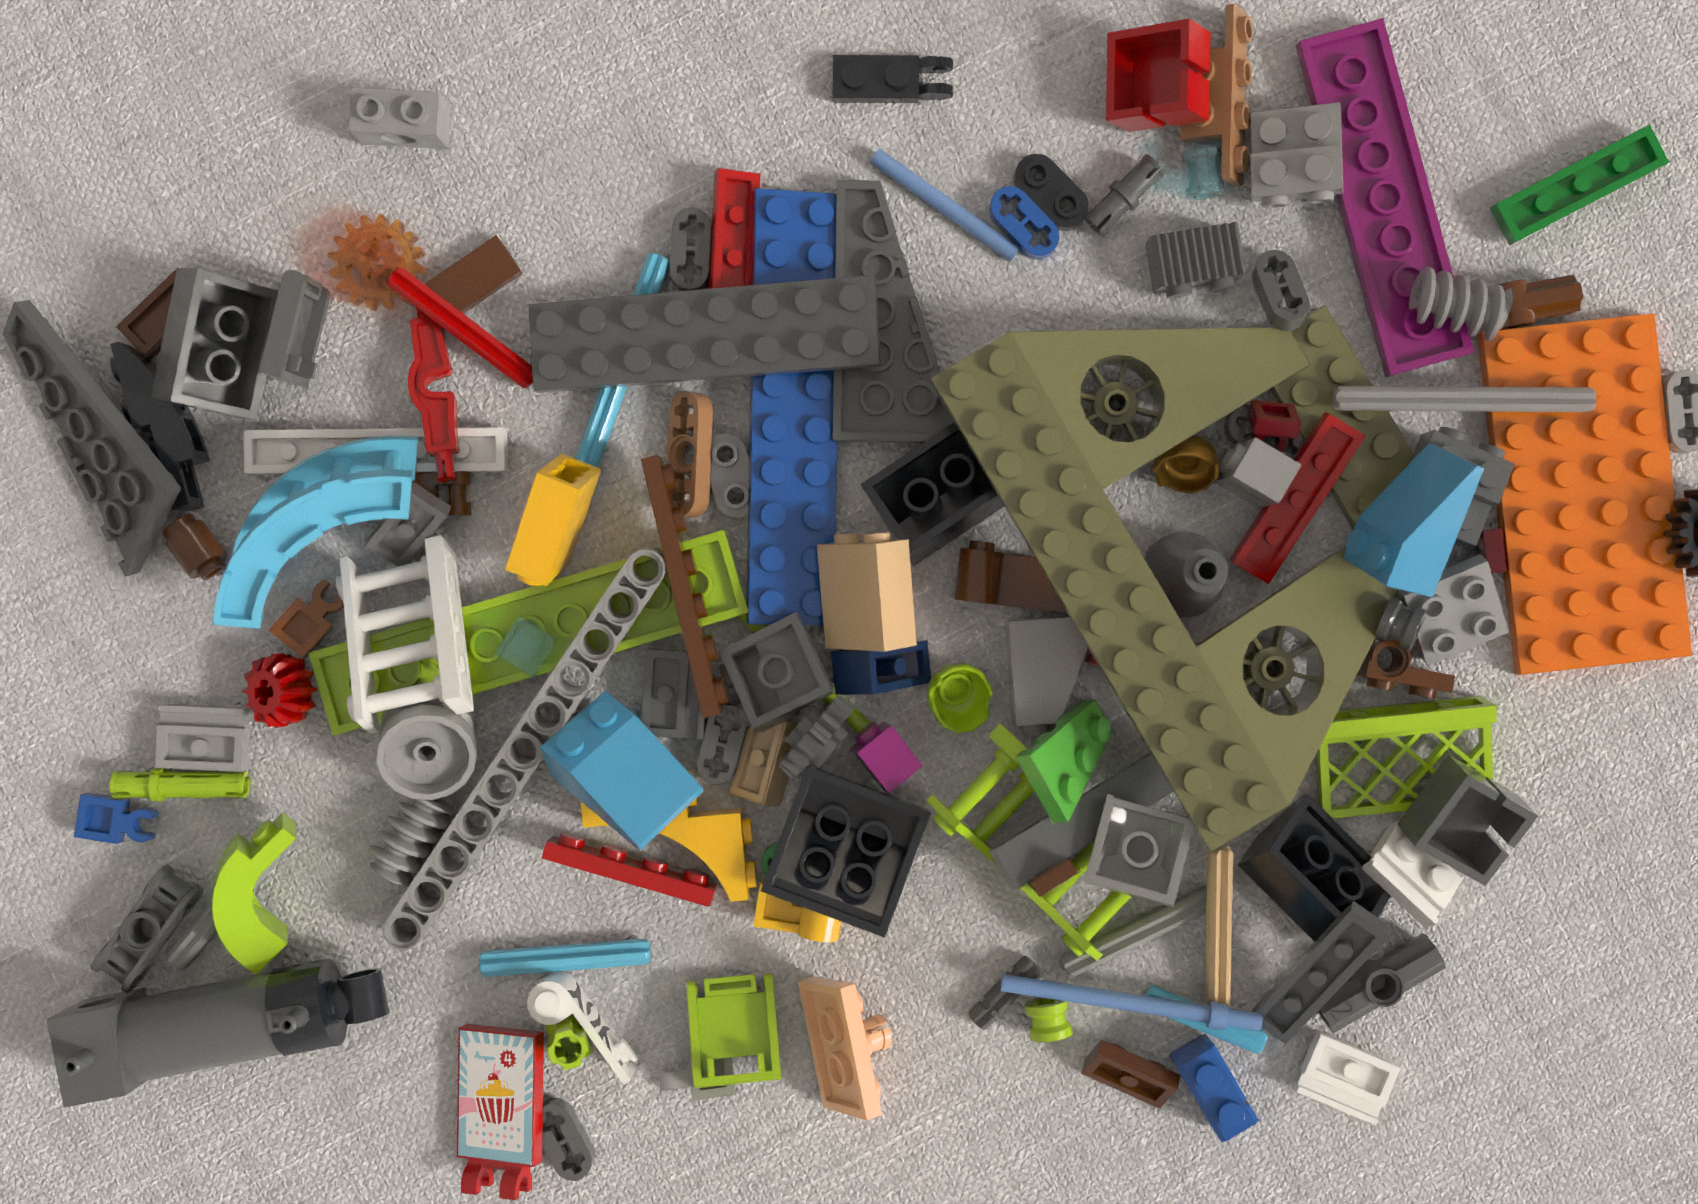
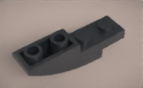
(174, 430)

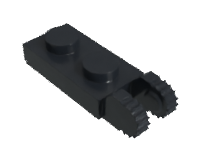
(888, 78)

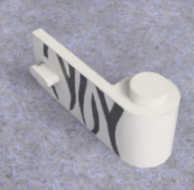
(558, 997)

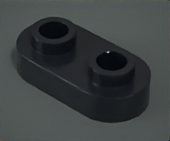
(1051, 190)

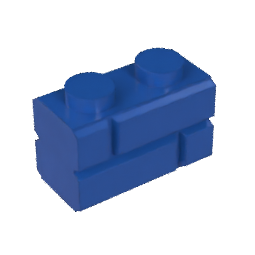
(1213, 1087)

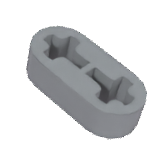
(1681, 410)

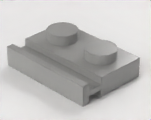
(202, 738)

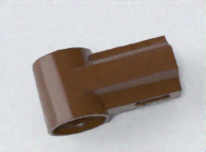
(1542, 300)

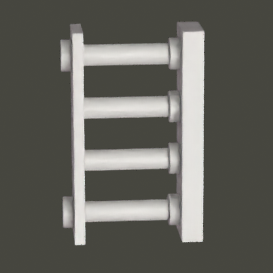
(446, 645)

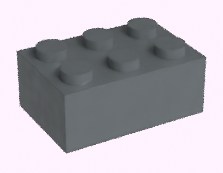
(214, 344)

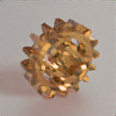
(377, 244)

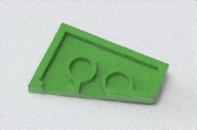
(1066, 758)

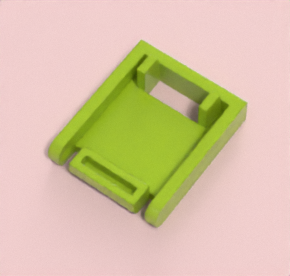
(733, 1024)

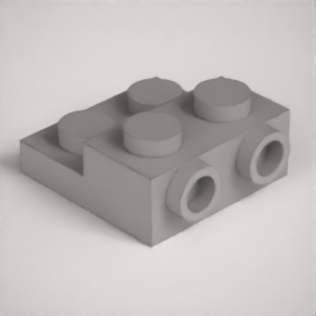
(1296, 154)

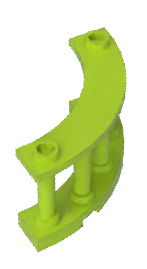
(951, 821)

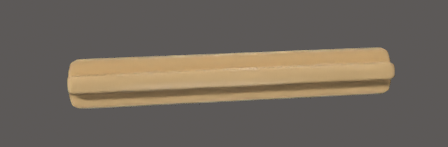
(1219, 925)

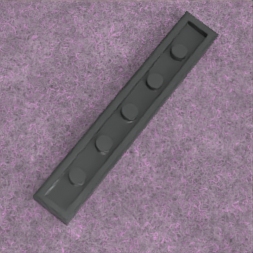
(1050, 843)

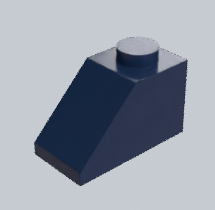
(878, 672)

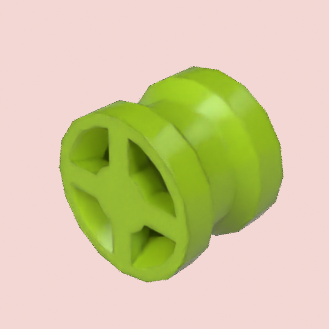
(1048, 1020)

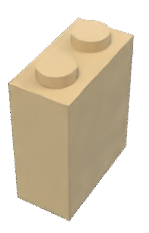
(866, 592)

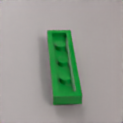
(1579, 184)

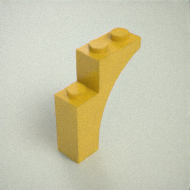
(716, 838)

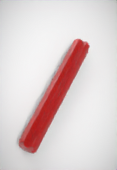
(461, 326)

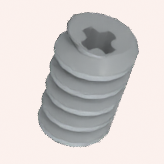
(1460, 302)
(410, 839)

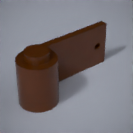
(1003, 579)

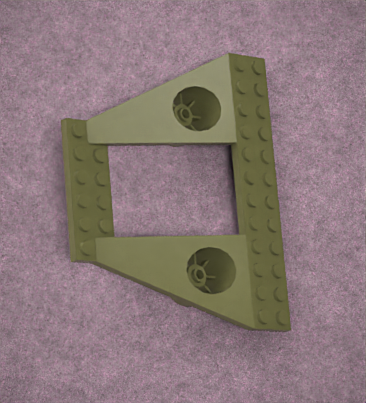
(1050, 467)

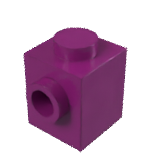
(885, 755)

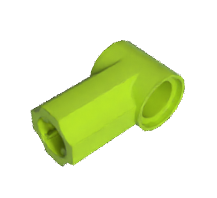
(568, 1043)

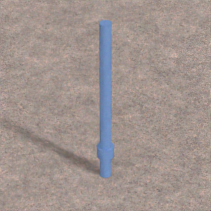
(1214, 1014)

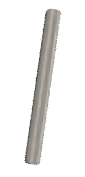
(1464, 399)

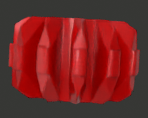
(279, 690)

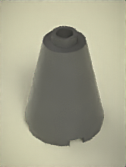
(1188, 571)

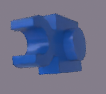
(108, 819)

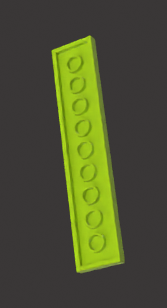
(554, 608)

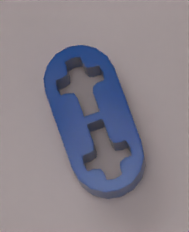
(1031, 215)

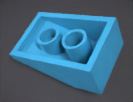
(1415, 522)
(620, 770)

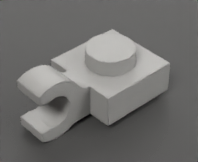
(684, 1079)

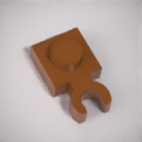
(304, 625)

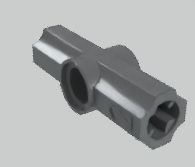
(1403, 970)

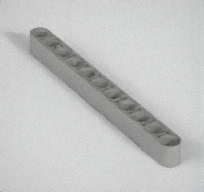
(510, 763)

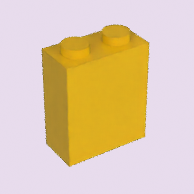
(552, 520)

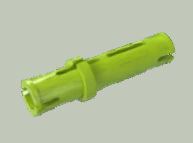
(164, 784)

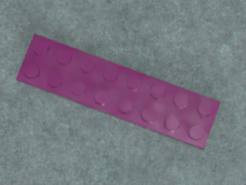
(1385, 192)

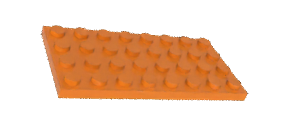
(1587, 498)

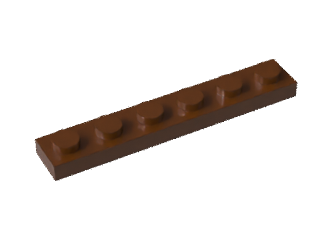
(680, 568)

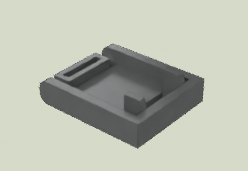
(295, 330)

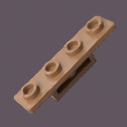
(1228, 108)

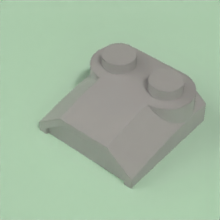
(1139, 851)

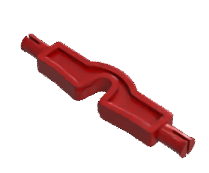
(437, 408)

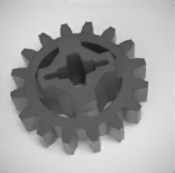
(816, 736)

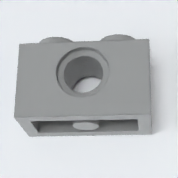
(399, 118)
(1256, 472)

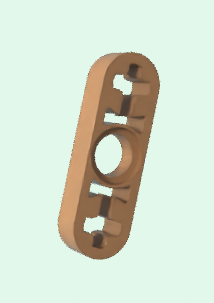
(701, 424)

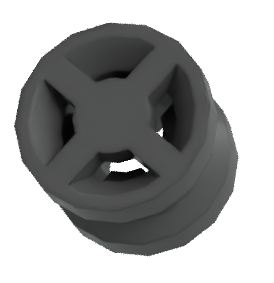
(1401, 623)

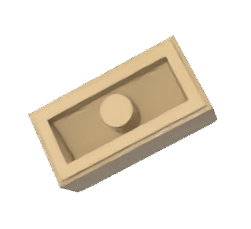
(757, 771)

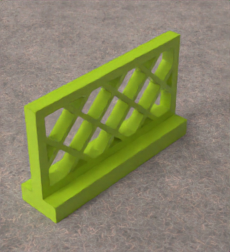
(1395, 721)

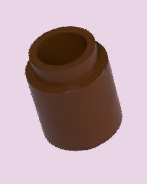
(195, 547)

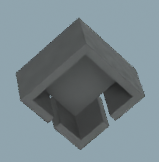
(1453, 818)

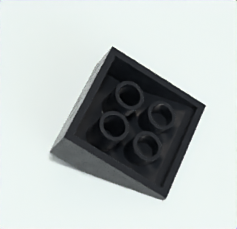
(846, 850)

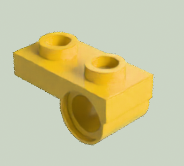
(789, 917)

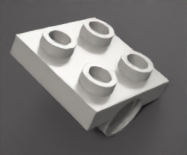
(1460, 613)

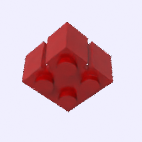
(1158, 75)

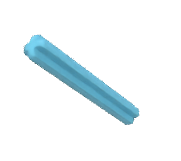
(565, 957)

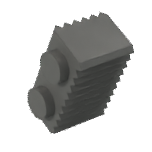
(1195, 259)

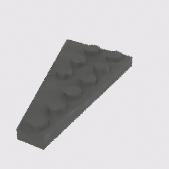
(97, 440)

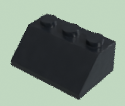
(933, 494)
(1311, 868)

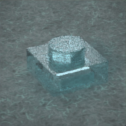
(526, 646)

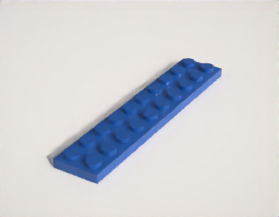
(790, 424)

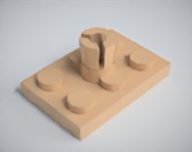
(843, 1046)

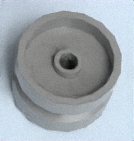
(426, 749)

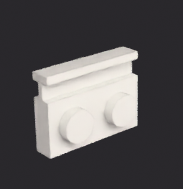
(1412, 876)
(1346, 1077)

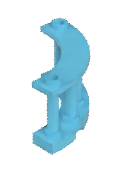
(331, 488)

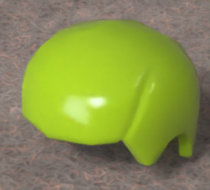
(959, 697)

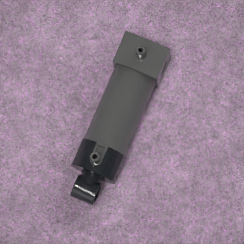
(125, 1038)

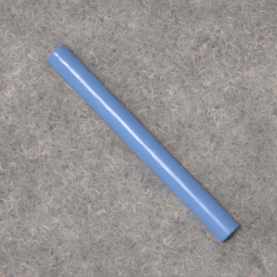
(944, 205)

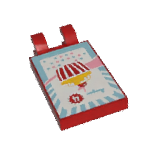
(499, 1106)

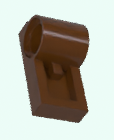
(1421, 682)

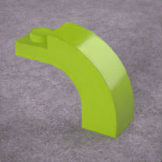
(240, 920)

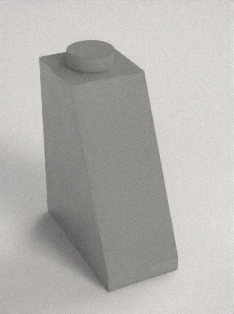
(1042, 669)

